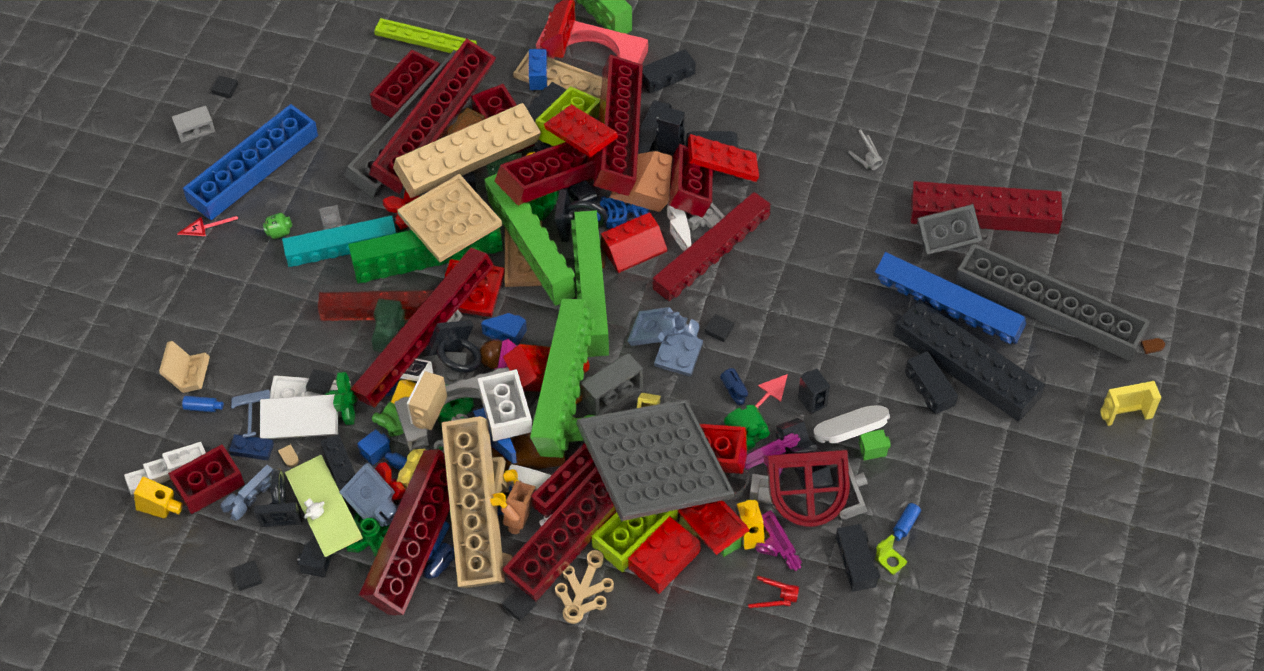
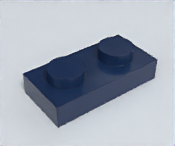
(251, 447)

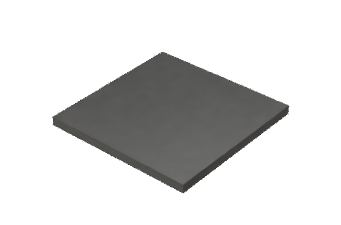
(654, 459)

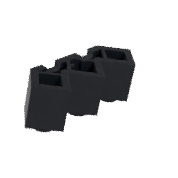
(820, 473)

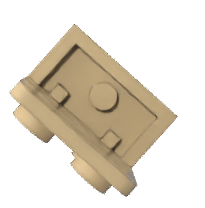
(183, 370)

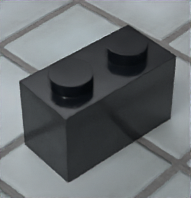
(813, 391)

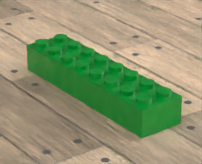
(406, 253)

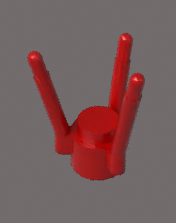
(788, 592)

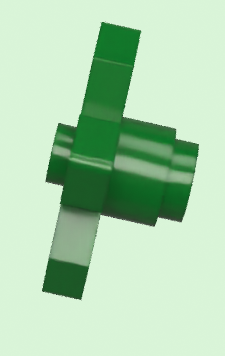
(344, 398)
(372, 535)

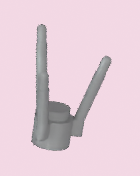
(873, 159)

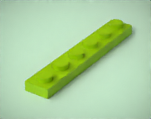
(419, 36)

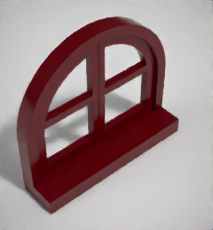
(808, 460)

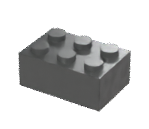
(949, 229)
(612, 385)

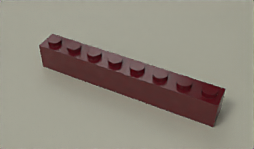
(711, 246)

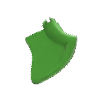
(389, 420)

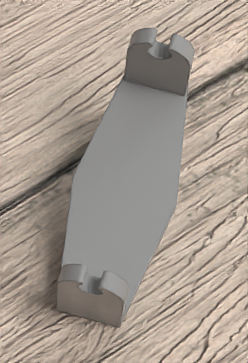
(857, 481)

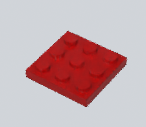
(484, 296)

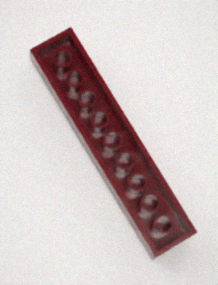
(435, 110)
(621, 112)

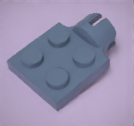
(654, 325)
(680, 351)
(247, 494)
(370, 495)

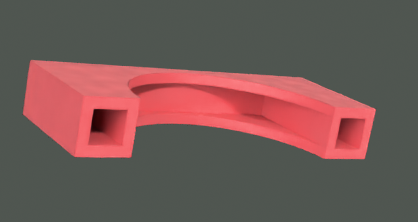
(622, 44)

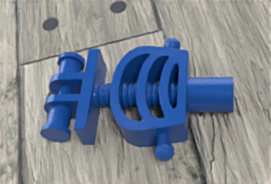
(611, 206)

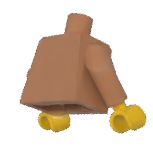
(518, 504)

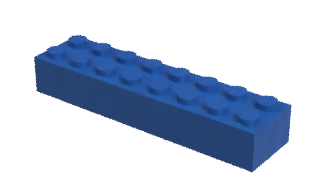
(250, 162)
(951, 298)

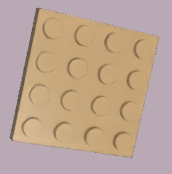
(449, 217)

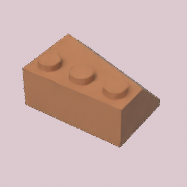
(652, 182)

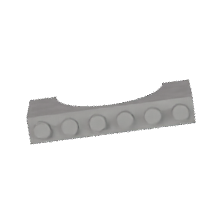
(463, 388)

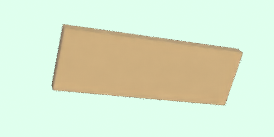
(563, 75)

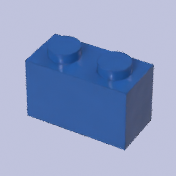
(537, 69)

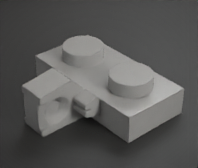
(710, 218)

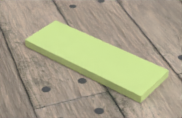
(336, 526)

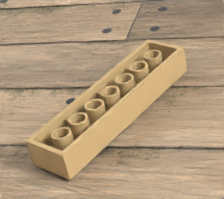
(466, 150)
(470, 490)

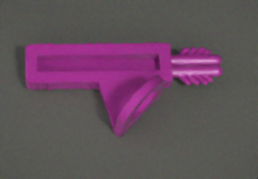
(773, 448)
(778, 542)

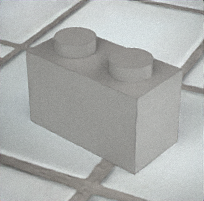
(193, 124)

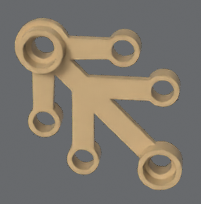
(583, 591)

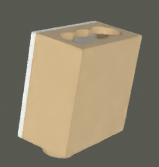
(427, 400)

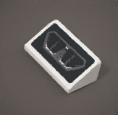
(416, 368)

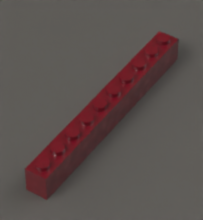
(418, 330)

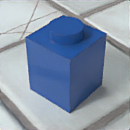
(374, 447)

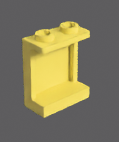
(1131, 398)

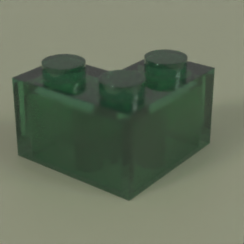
(389, 321)

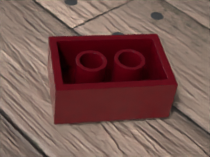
(206, 479)

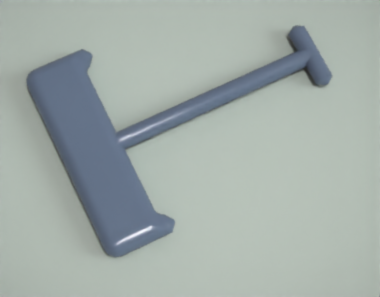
(249, 399)

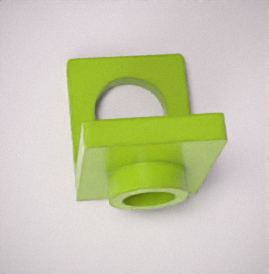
(885, 551)

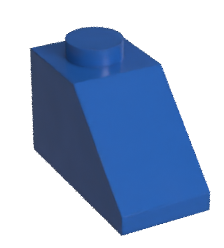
(505, 327)

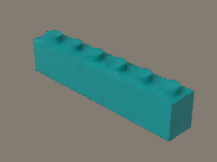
(333, 241)

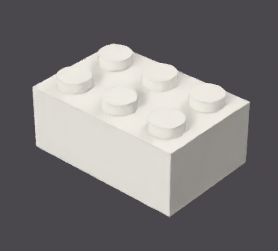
(505, 405)

